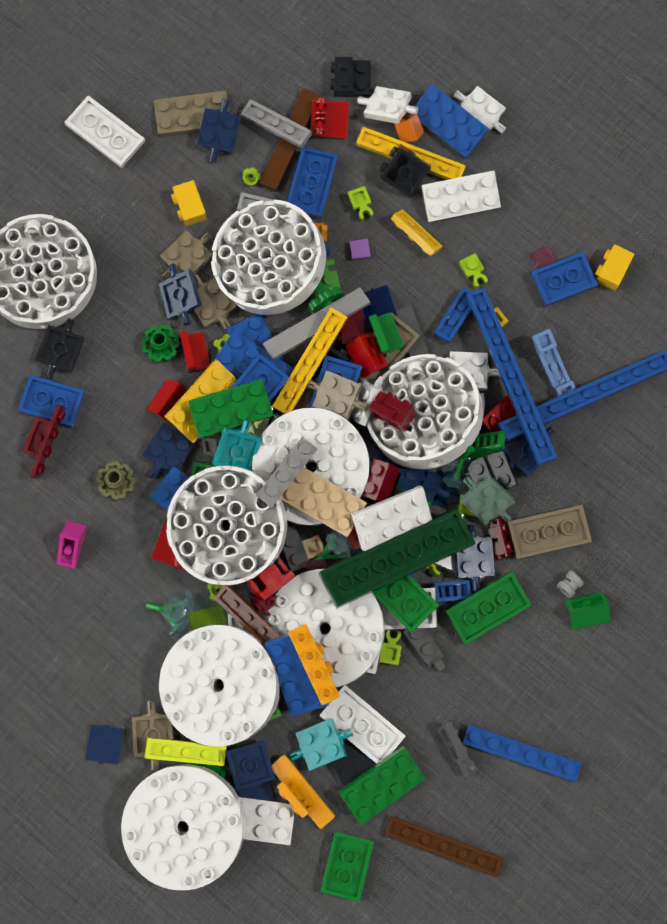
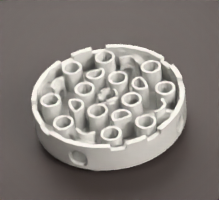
(66, 276)
(280, 280)
(449, 418)
(339, 456)
(197, 530)
(355, 628)
(191, 690)
(175, 856)

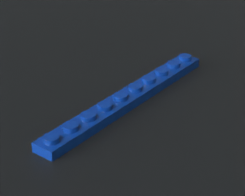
(511, 377)
(591, 393)

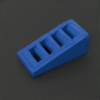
(451, 598)

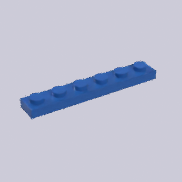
(521, 753)

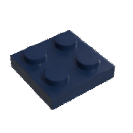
(250, 765)

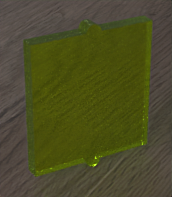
(207, 617)

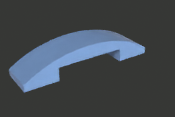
(552, 363)

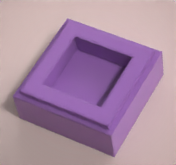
(359, 249)

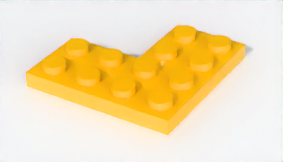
(213, 380)

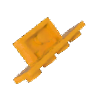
(314, 663)
(300, 793)

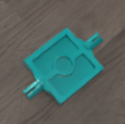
(237, 447)
(321, 744)

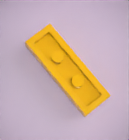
(416, 232)

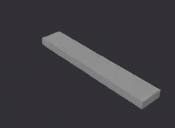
(308, 327)

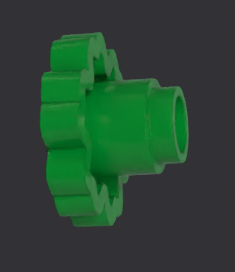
(323, 297)
(160, 343)

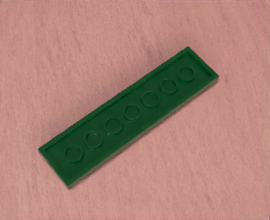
(396, 558)

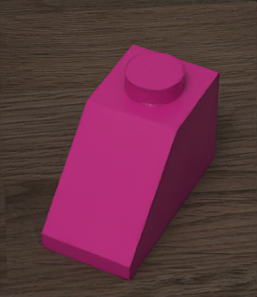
(70, 544)

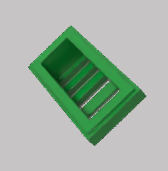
(485, 443)

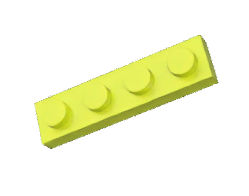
(184, 751)

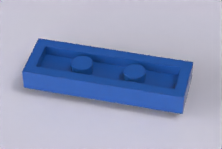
(454, 317)

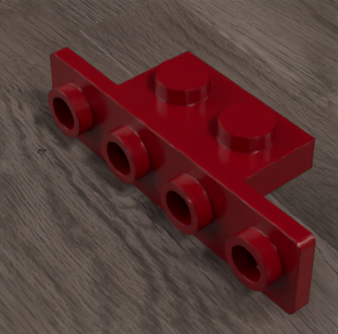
(41, 439)

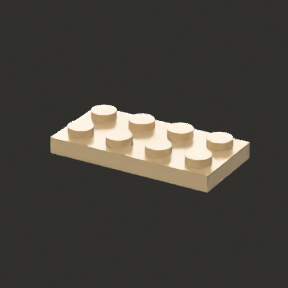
(323, 501)

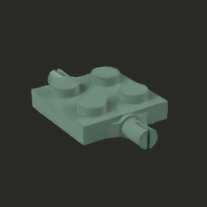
(487, 499)

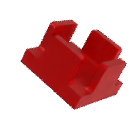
(270, 580)

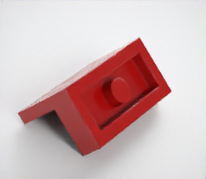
(195, 351)
(367, 354)
(166, 398)

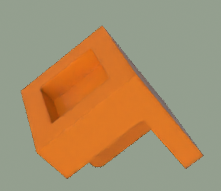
(409, 128)

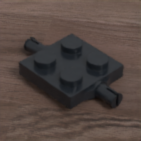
(59, 349)

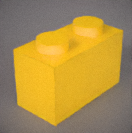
(189, 203)
(614, 267)

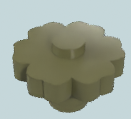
(115, 480)

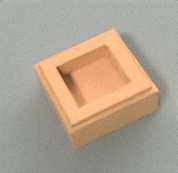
(313, 547)

